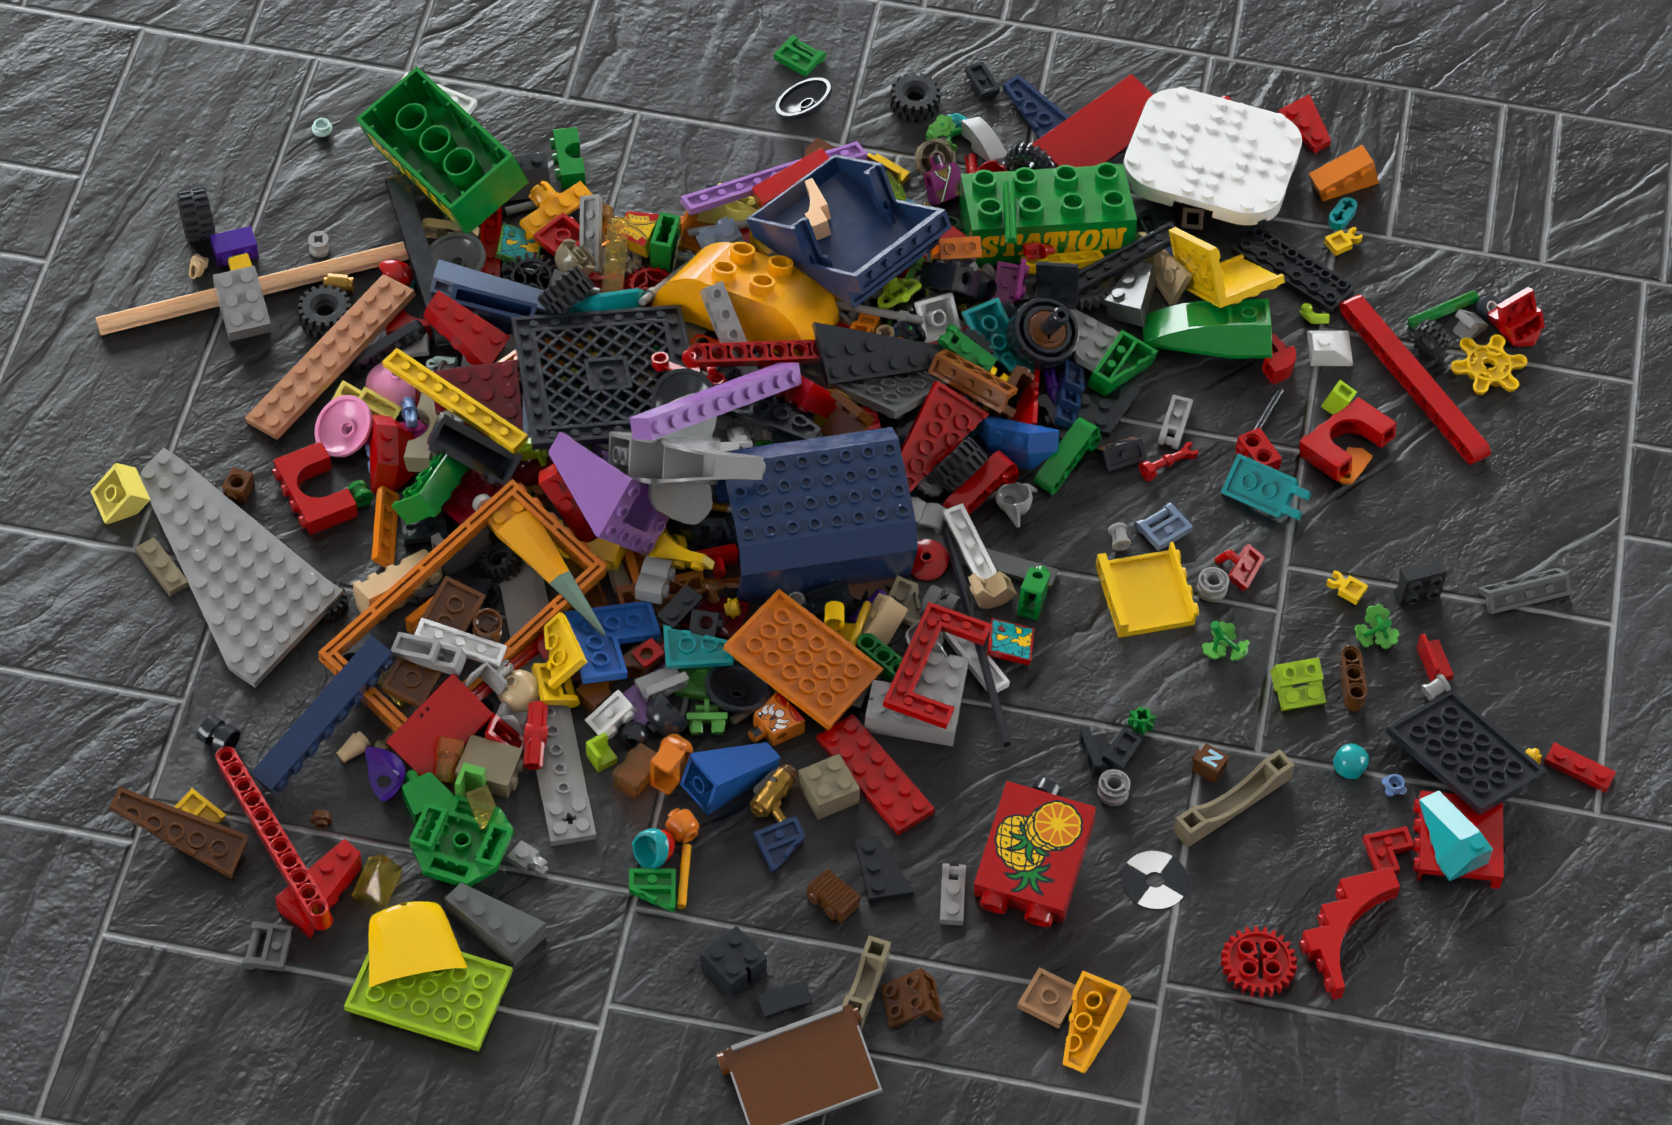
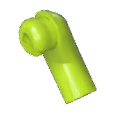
(1312, 317)

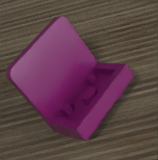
(1009, 281)

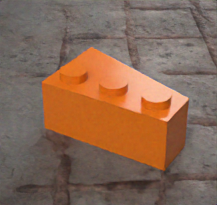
(1345, 174)

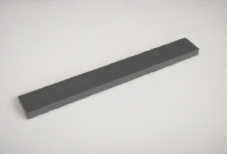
(1011, 566)

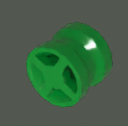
(360, 493)

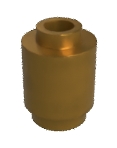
(340, 280)

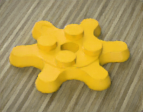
(1491, 353)

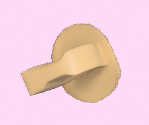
(197, 266)

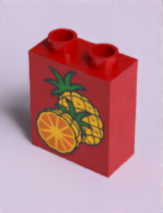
(1034, 854)

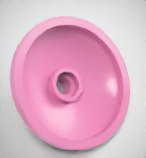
(389, 385)
(338, 419)

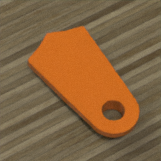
(1360, 460)

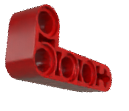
(993, 473)

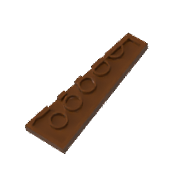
(194, 835)

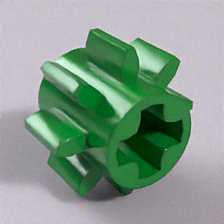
(1141, 720)

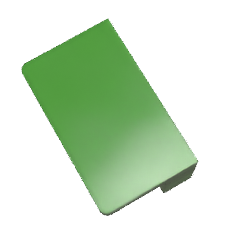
(469, 779)

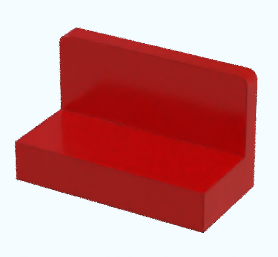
(1433, 658)

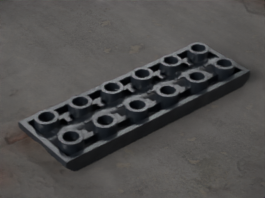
(1300, 271)

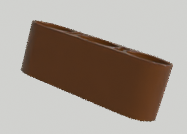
(1352, 669)

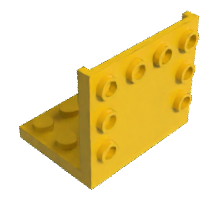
(1219, 281)

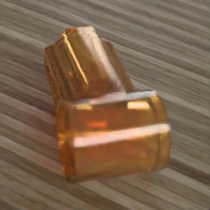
(449, 752)

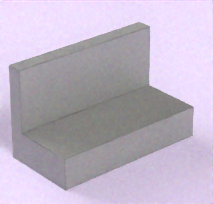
(661, 681)

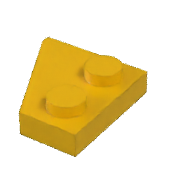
(200, 806)

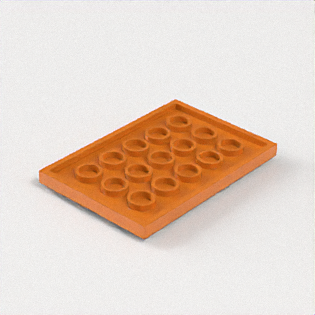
(803, 659)

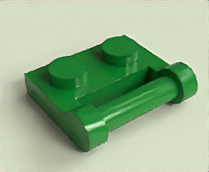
(796, 59)

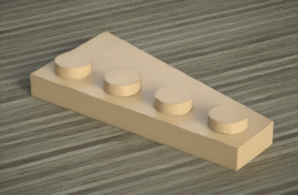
(1169, 274)

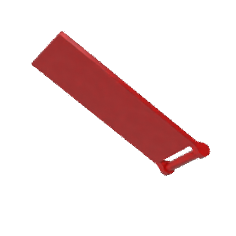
(1099, 128)

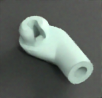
(434, 362)

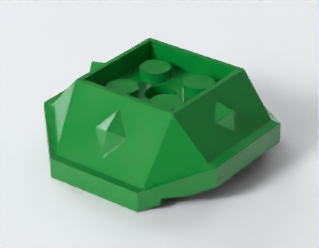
(452, 822)

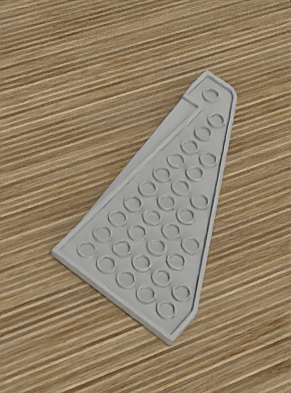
(244, 578)

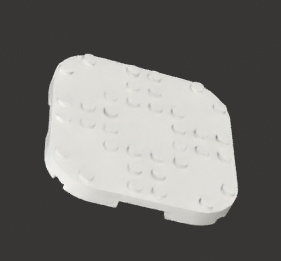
(1212, 155)

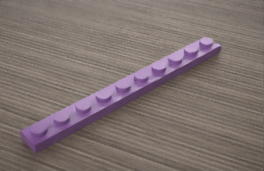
(742, 187)

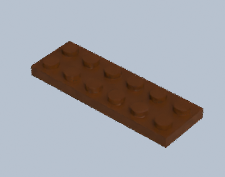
(451, 606)

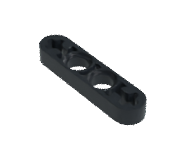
(406, 335)

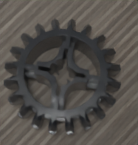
(1027, 156)
(518, 267)

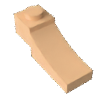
(818, 211)

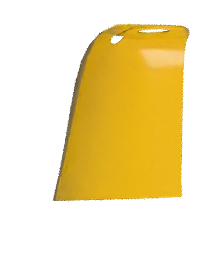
(410, 942)

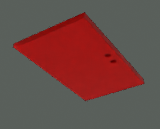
(451, 713)

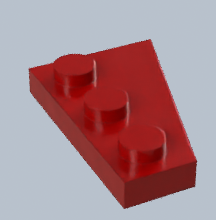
(1308, 121)

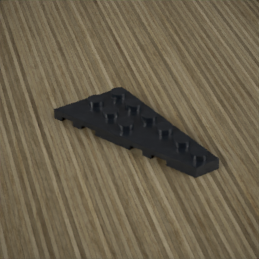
(772, 414)

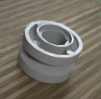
(1220, 583)
(1112, 796)

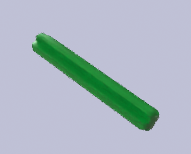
(1010, 212)
(1443, 309)

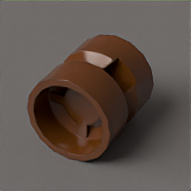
(488, 624)

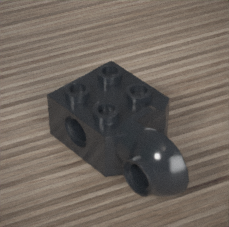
(957, 278)

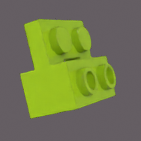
(1296, 673)

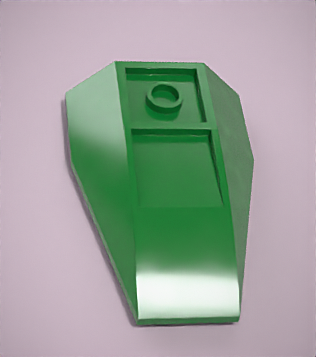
(1205, 329)

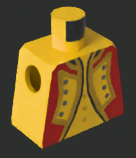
(641, 231)

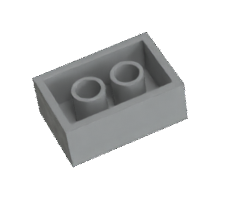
(242, 303)

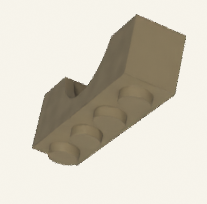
(416, 452)
(868, 976)

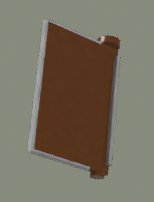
(802, 1069)

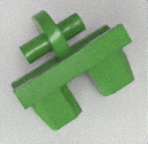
(706, 715)

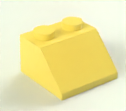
(120, 493)

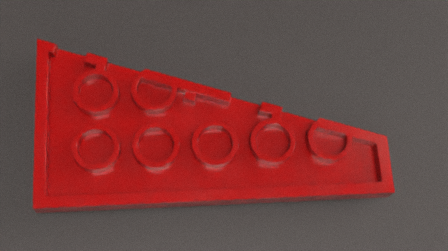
(937, 431)

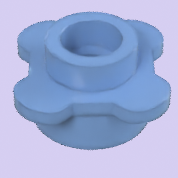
(1398, 781)

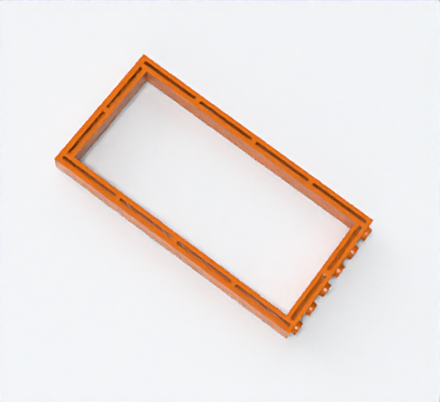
(563, 537)

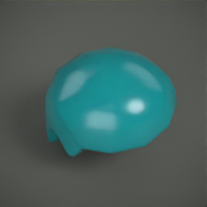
(1351, 761)

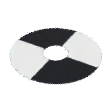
(1170, 868)

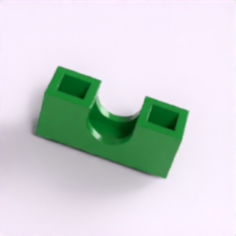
(567, 144)

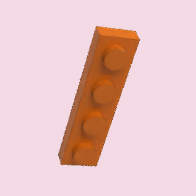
(385, 527)

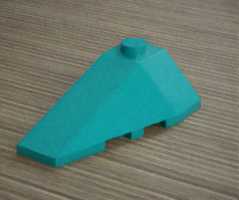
(992, 322)
(1455, 839)

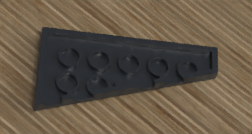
(861, 355)

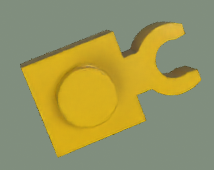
(1341, 242)
(1349, 588)

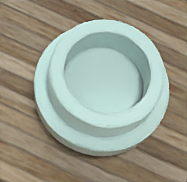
(322, 127)

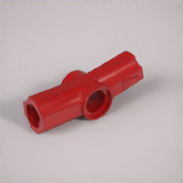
(535, 735)

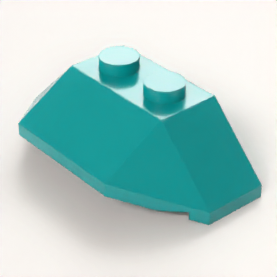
(609, 301)

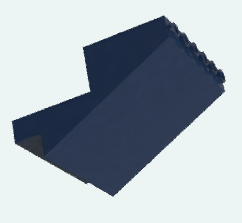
(869, 228)

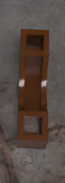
(595, 694)

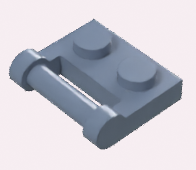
(1166, 531)

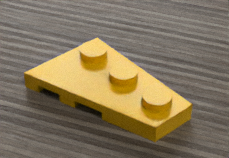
(563, 650)

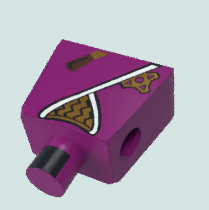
(942, 181)

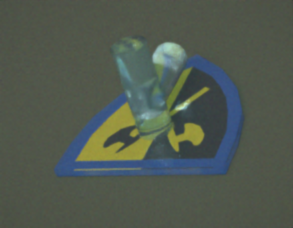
(679, 255)

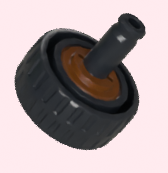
(1042, 334)

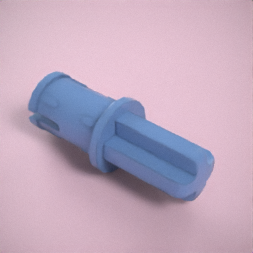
(409, 412)

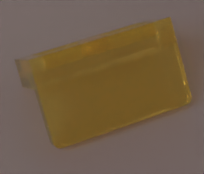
(377, 880)

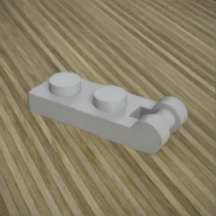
(1175, 421)
(952, 895)

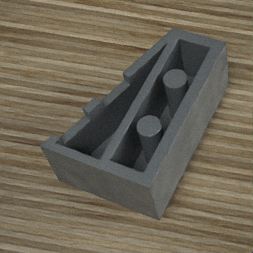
(1132, 295)

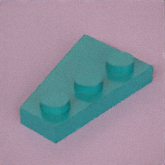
(693, 650)

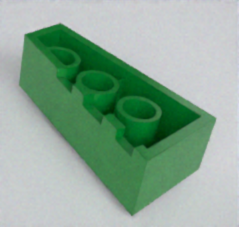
(431, 490)

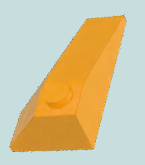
(1093, 1017)

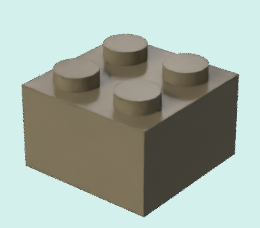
(828, 786)

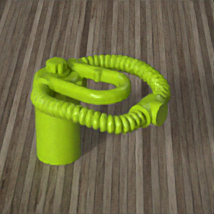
(892, 289)

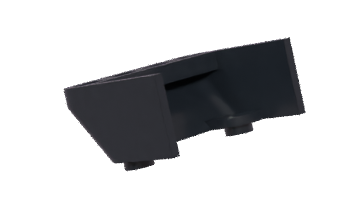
(472, 450)

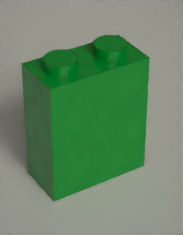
(664, 241)

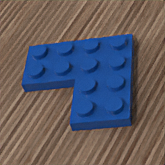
(621, 625)

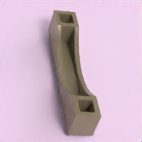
(1205, 818)

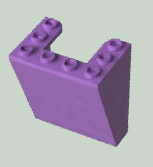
(608, 498)

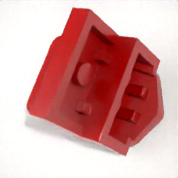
(1519, 319)

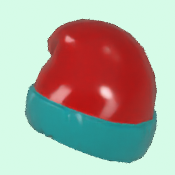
(398, 271)
(653, 847)

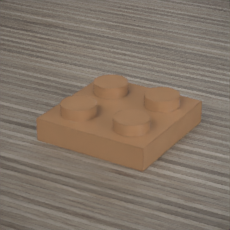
(1047, 998)

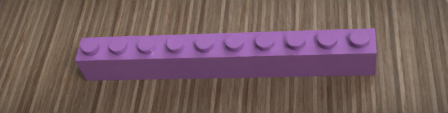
(715, 401)

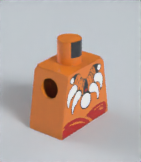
(776, 721)

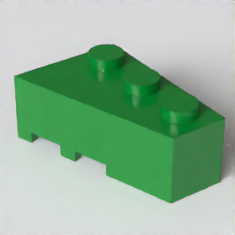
(1121, 363)

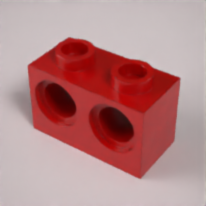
(1259, 448)

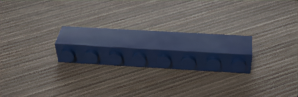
(323, 715)

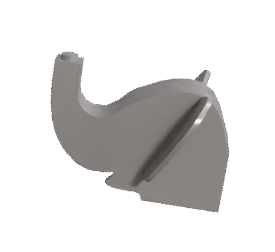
(681, 468)

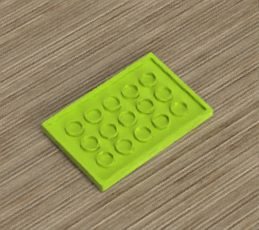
(441, 1004)

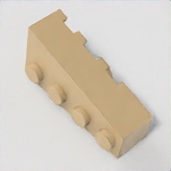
(376, 585)

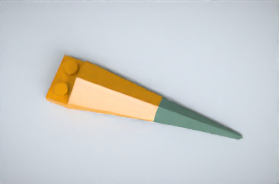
(531, 542)

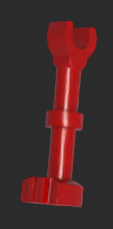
(1148, 469)

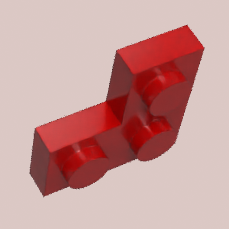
(1385, 844)

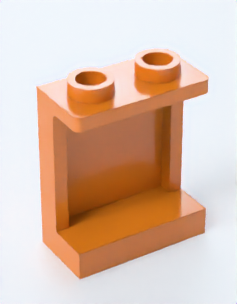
(957, 249)

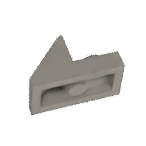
(1469, 324)

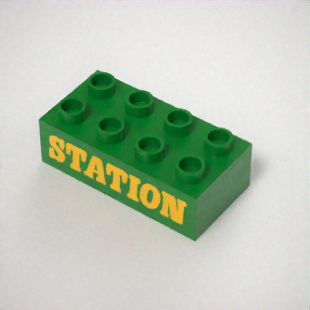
(442, 150)
(1054, 206)

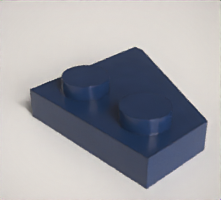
(779, 841)

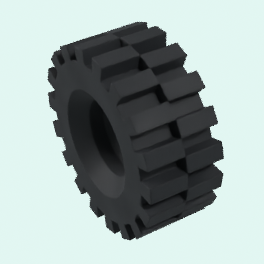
(918, 87)
(318, 301)

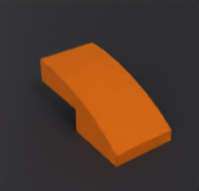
(866, 323)

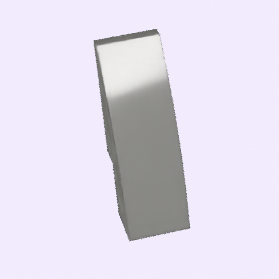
(983, 139)
(429, 653)

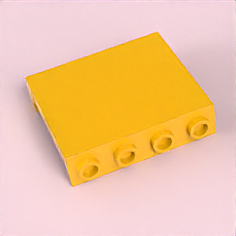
(1147, 592)

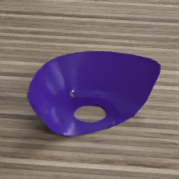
(384, 763)

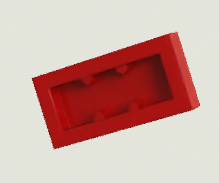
(721, 556)

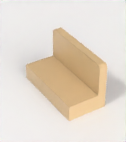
(884, 618)

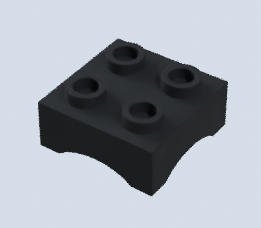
(1420, 582)

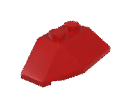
(387, 450)

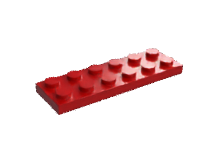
(877, 775)

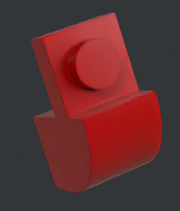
(1282, 361)

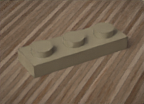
(162, 566)

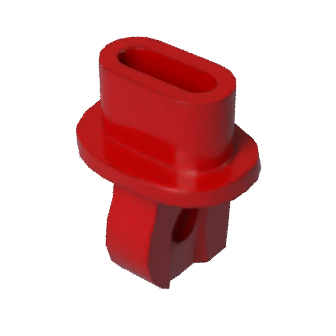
(1037, 250)

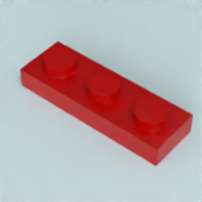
(1579, 767)

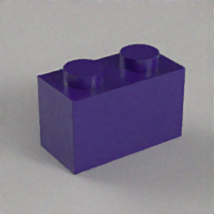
(233, 243)

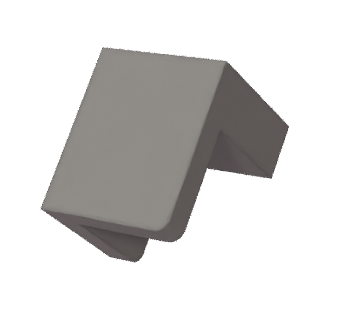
(515, 720)

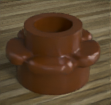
(321, 819)

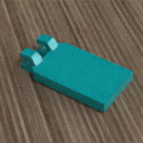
(1263, 488)

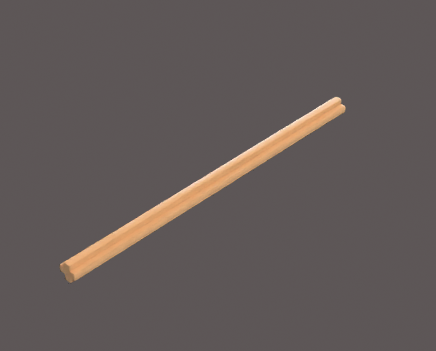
(269, 284)

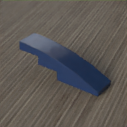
(1068, 394)

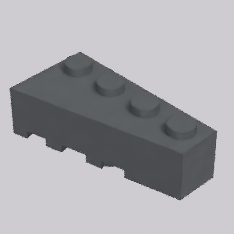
(496, 924)

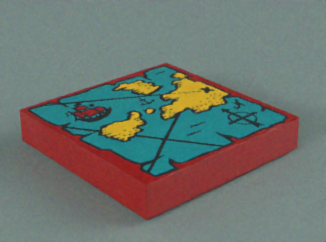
(1010, 641)

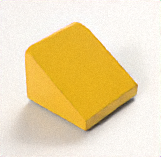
(239, 262)

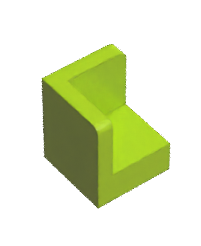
(1338, 398)
(600, 753)

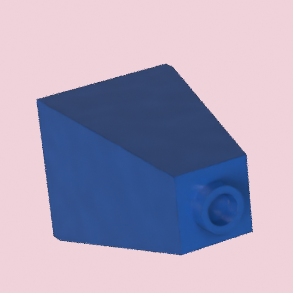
(725, 773)

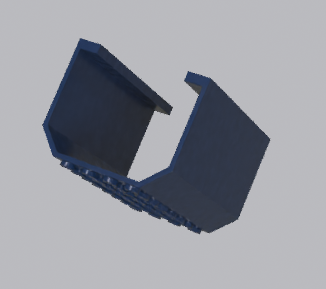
(822, 514)

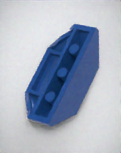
(1021, 442)

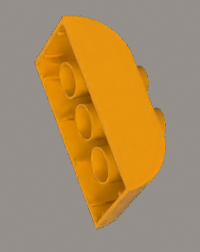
(766, 292)

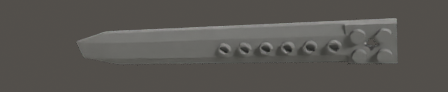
(562, 774)

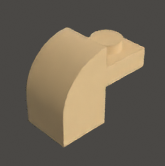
(992, 591)

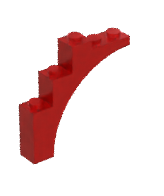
(1354, 898)

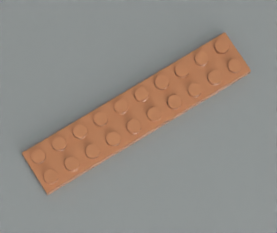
(330, 356)

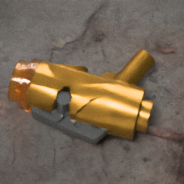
(771, 791)

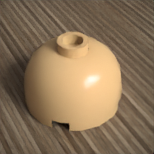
(520, 690)

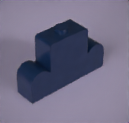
(493, 307)

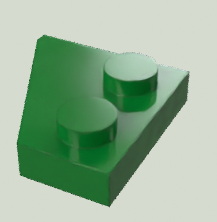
(654, 886)

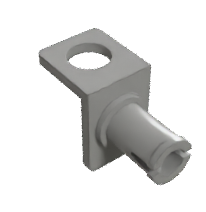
(492, 676)

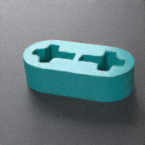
(1339, 211)

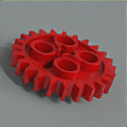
(1237, 961)

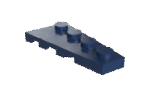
(1033, 106)

